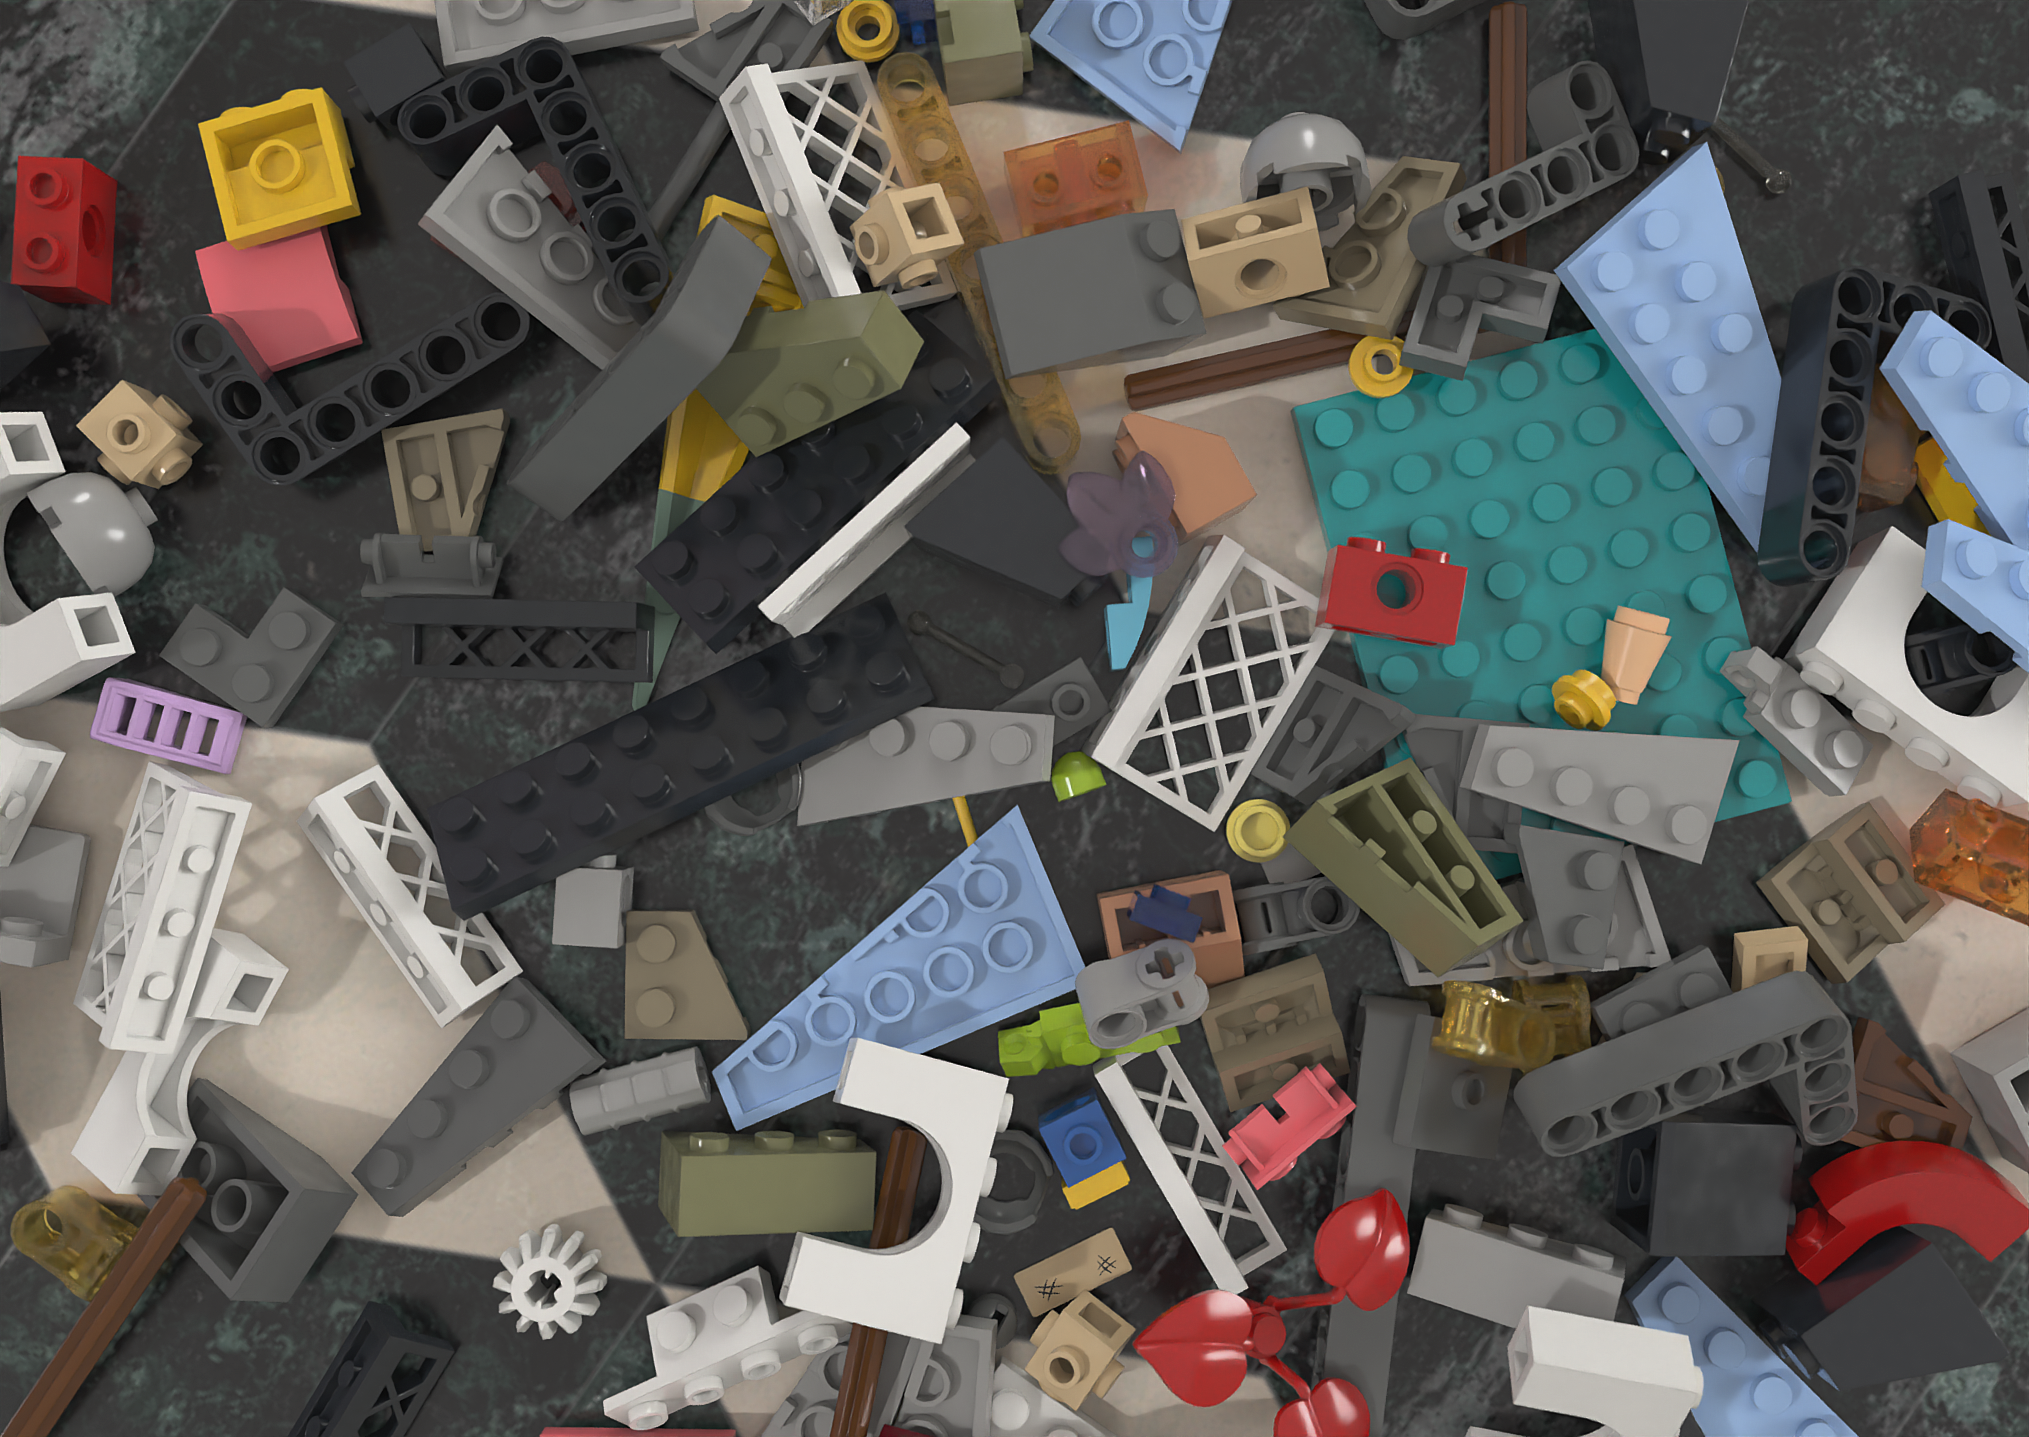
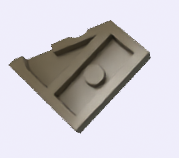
(444, 472)
(675, 981)

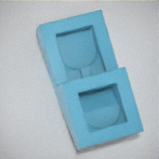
(1126, 620)

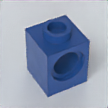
(1081, 1137)

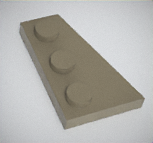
(1372, 264)

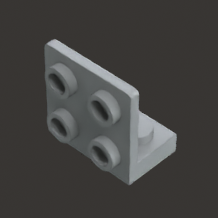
(41, 896)

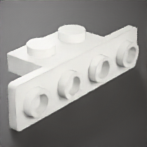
(717, 1342)

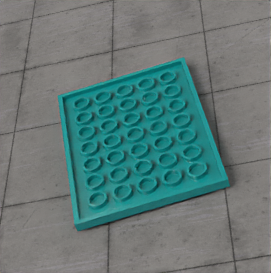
(1562, 508)

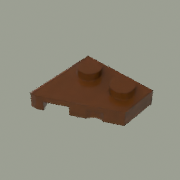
(1899, 1096)

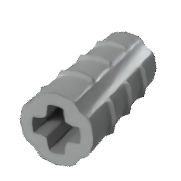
(640, 1091)

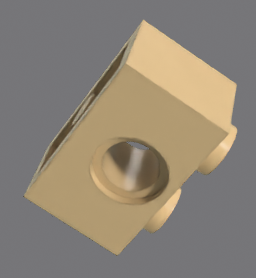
(1255, 252)

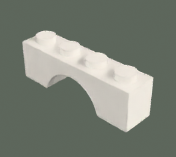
(142, 1119)

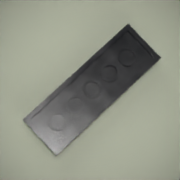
(807, 490)

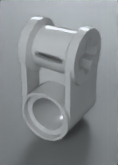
(1134, 995)

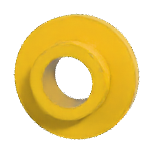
(863, 12)
(1367, 379)
(1583, 700)

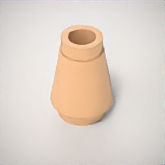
(1632, 651)

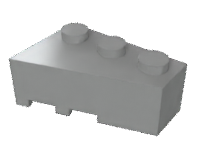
(1504, 1269)

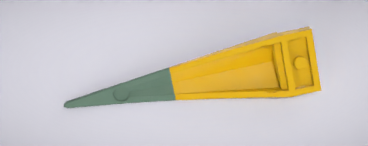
(698, 443)

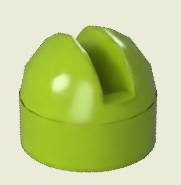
(1076, 775)

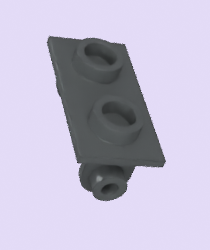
(458, 569)
(1066, 694)

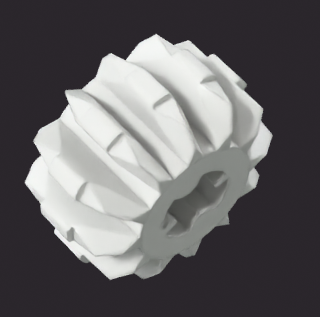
(545, 1305)

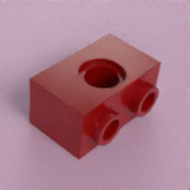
(64, 230)
(1431, 601)

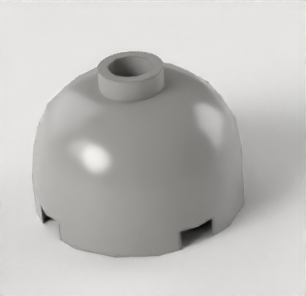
(1311, 153)
(98, 528)

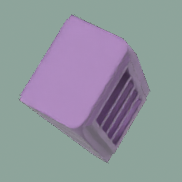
(116, 709)

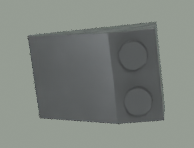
(1091, 294)
(265, 1202)

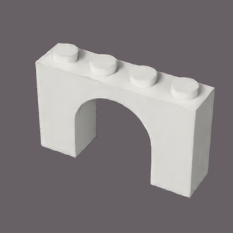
(70, 636)
(1858, 657)
(914, 1283)
(1602, 1371)

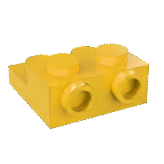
(280, 167)

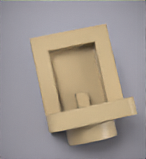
(1766, 955)

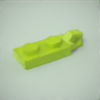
(1063, 1040)

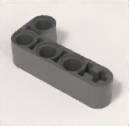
(1584, 150)

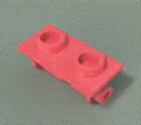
(1271, 1147)

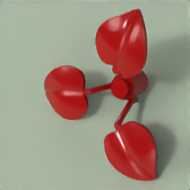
(1204, 1339)

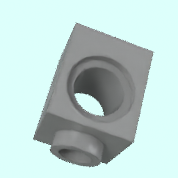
(593, 904)

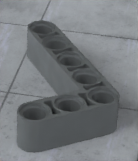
(648, 374)
(1767, 1031)

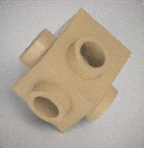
(906, 235)
(141, 436)
(1079, 1350)

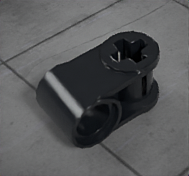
(1944, 658)

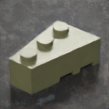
(982, 49)
(810, 366)
(1407, 866)
(766, 1183)

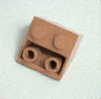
(1200, 465)
(1217, 940)

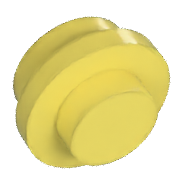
(1257, 830)

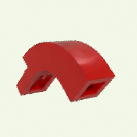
(1901, 1186)

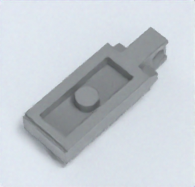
(1798, 720)

